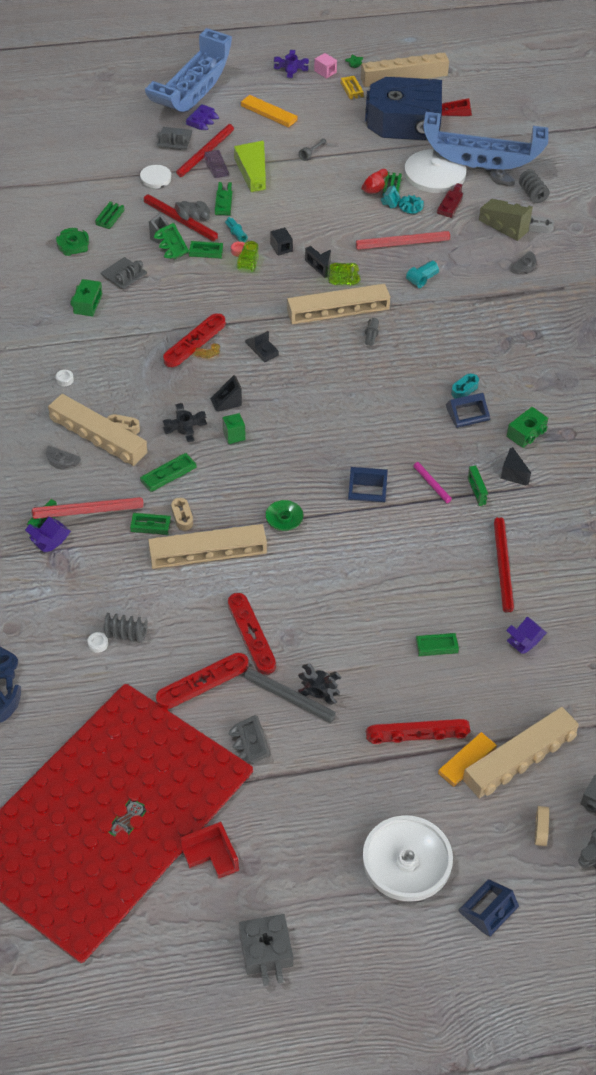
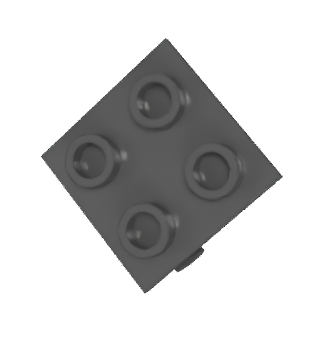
(174, 138)
(124, 272)

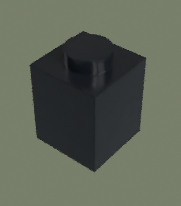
(281, 241)

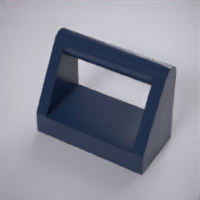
(476, 399)
(368, 477)
(495, 913)

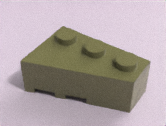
(506, 218)

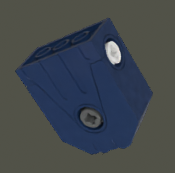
(399, 106)

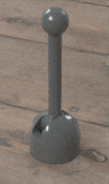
(305, 153)

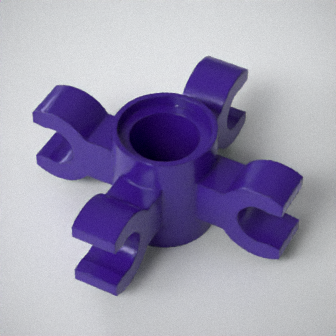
(291, 63)

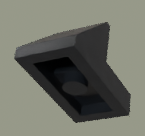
(318, 261)
(262, 346)

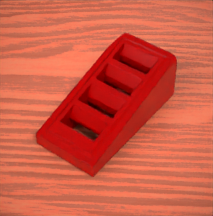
(457, 108)

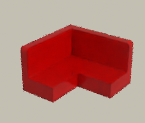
(213, 845)

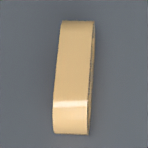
(126, 422)
(178, 515)
(541, 826)

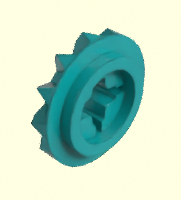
(406, 206)

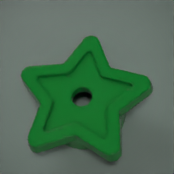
(354, 62)

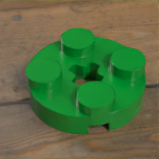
(79, 245)

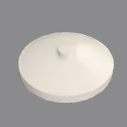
(433, 172)
(407, 858)

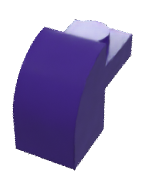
(49, 535)
(526, 635)

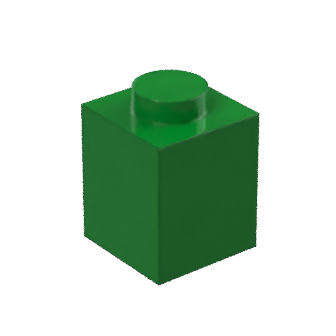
(233, 428)

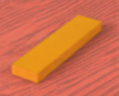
(269, 111)

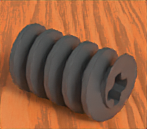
(533, 186)
(124, 628)

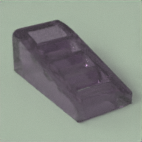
(216, 155)

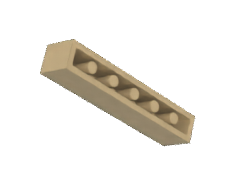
(411, 67)
(338, 303)
(97, 429)
(207, 546)
(520, 752)

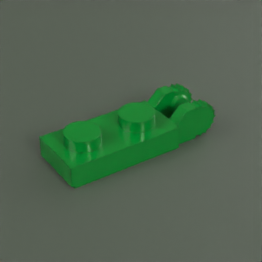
(223, 200)

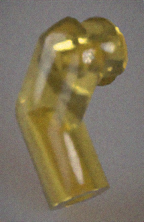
(208, 353)

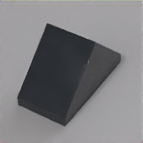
(228, 395)
(515, 469)

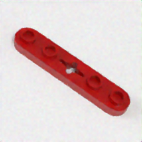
(187, 347)
(258, 648)
(213, 674)
(418, 731)

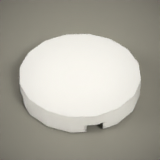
(155, 176)

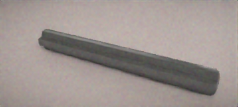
(290, 695)

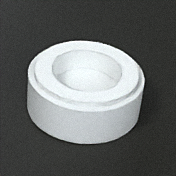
(64, 378)
(97, 642)

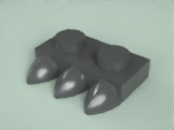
(192, 209)
(251, 740)

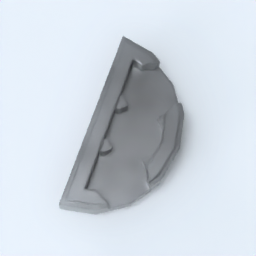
(501, 176)
(525, 264)
(60, 458)

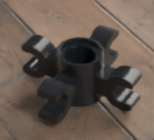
(184, 422)
(319, 684)

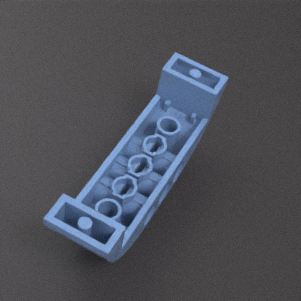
(196, 76)
(483, 151)

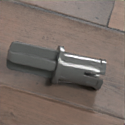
(371, 331)

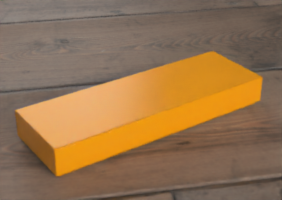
(474, 751)

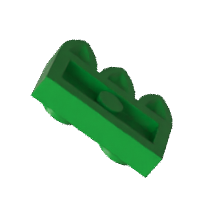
(172, 241)

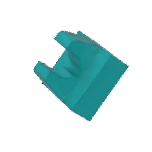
(391, 197)

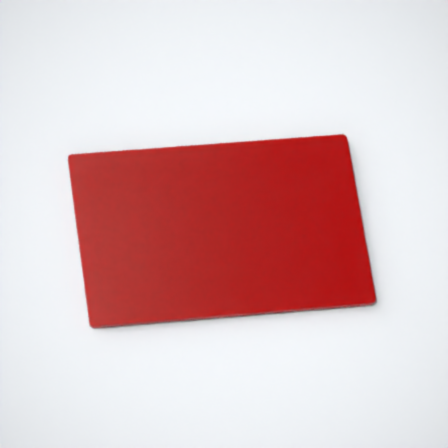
(54, 837)

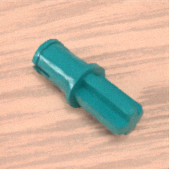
(236, 229)

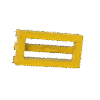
(349, 88)

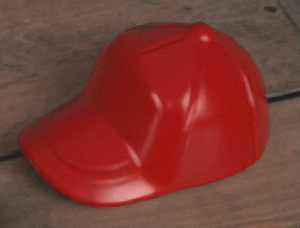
(375, 182)

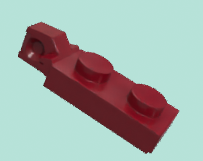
(451, 201)

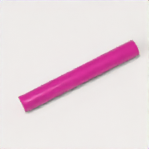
(432, 482)

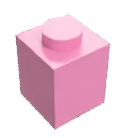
(325, 65)

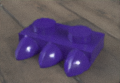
(202, 117)

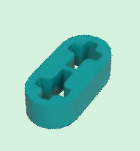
(463, 384)

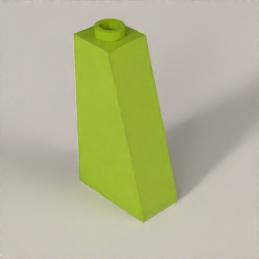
(251, 163)

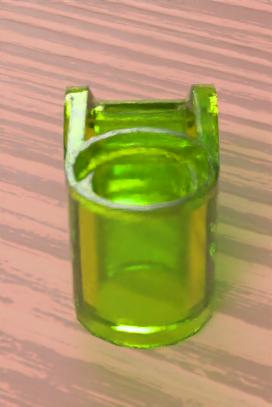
(248, 256)
(342, 273)

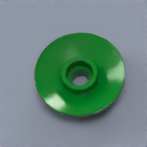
(284, 515)

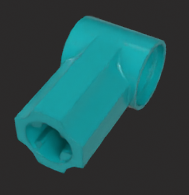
(420, 276)

